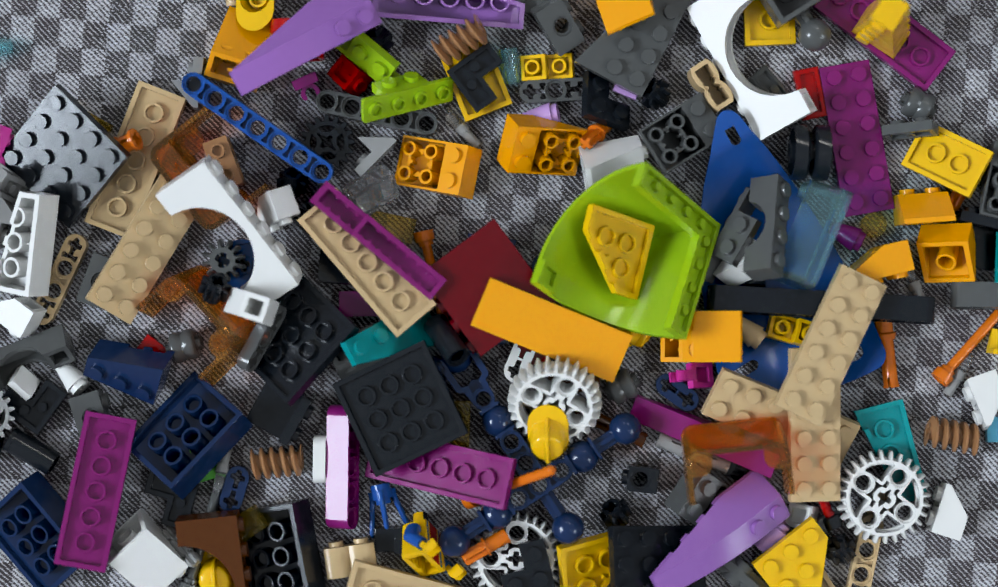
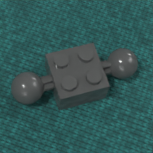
(813, 33)

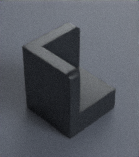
(388, 539)

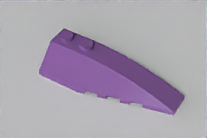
(490, 12)
(305, 36)
(730, 527)

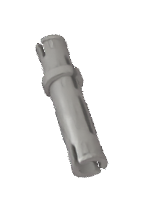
(674, 446)

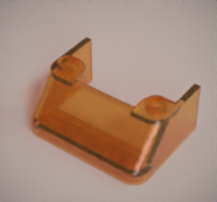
(176, 155)
(231, 329)
(706, 439)

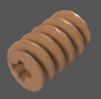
(461, 41)
(952, 434)
(277, 462)

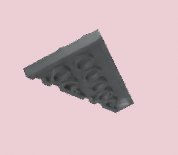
(633, 54)

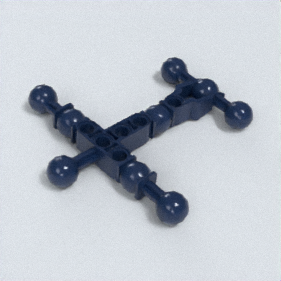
(497, 421)

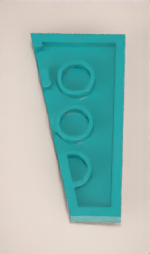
(380, 342)
(889, 429)

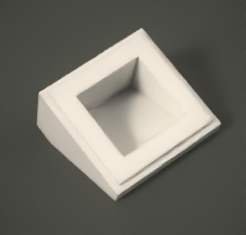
(800, 512)

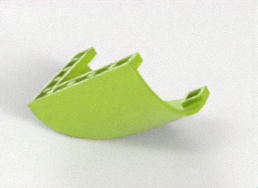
(674, 266)

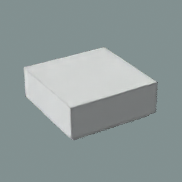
(24, 382)

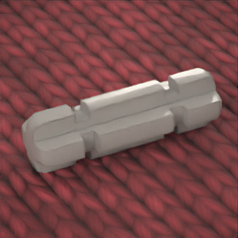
(191, 558)

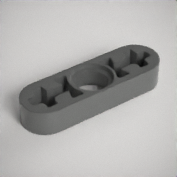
(536, 86)
(259, 342)

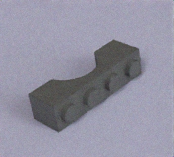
(766, 256)
(49, 347)

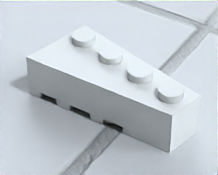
(30, 245)

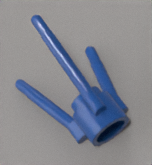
(381, 495)

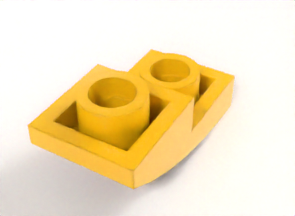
(547, 66)
(787, 329)

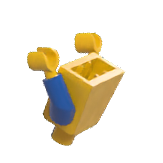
(422, 550)

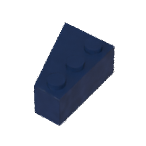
(129, 369)

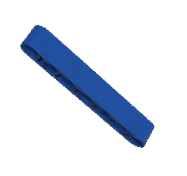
(249, 118)

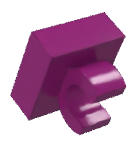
(306, 82)

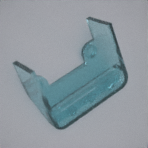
(813, 232)

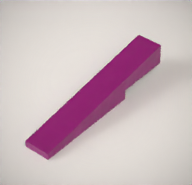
(378, 240)
(673, 421)

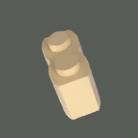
(706, 79)
(340, 556)

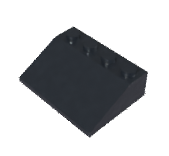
(286, 549)

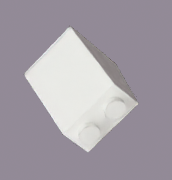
(610, 156)
(145, 554)

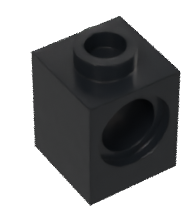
(651, 483)

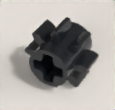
(382, 37)
(656, 94)
(295, 179)
(214, 288)
(615, 513)
(840, 549)

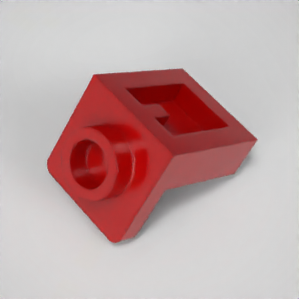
(349, 76)

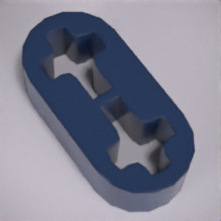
(672, 397)
(229, 487)

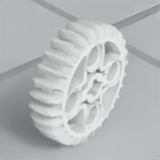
(556, 394)
(876, 505)
(503, 556)

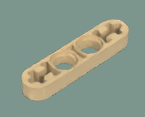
(63, 281)
(867, 562)

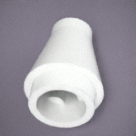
(73, 379)

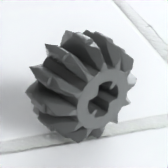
(231, 255)

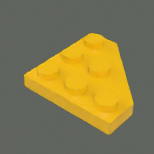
(619, 247)
(795, 558)
(584, 562)

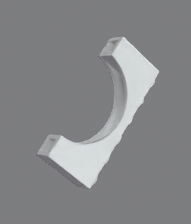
(764, 110)
(208, 187)

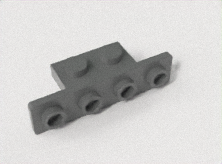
(735, 235)

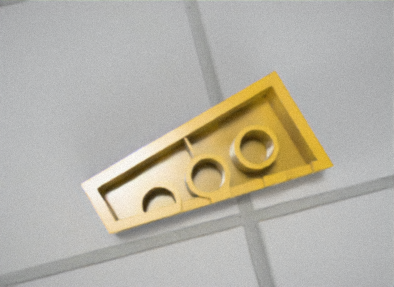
(884, 25)

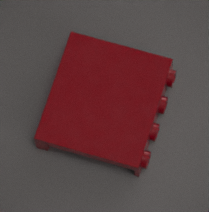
(467, 272)

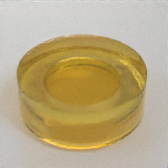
(873, 225)

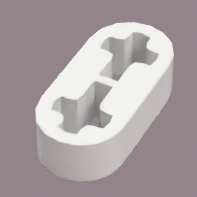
(513, 357)
(319, 459)

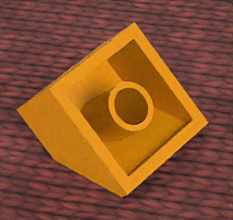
(922, 208)
(947, 252)

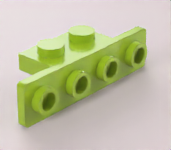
(370, 57)
(403, 95)

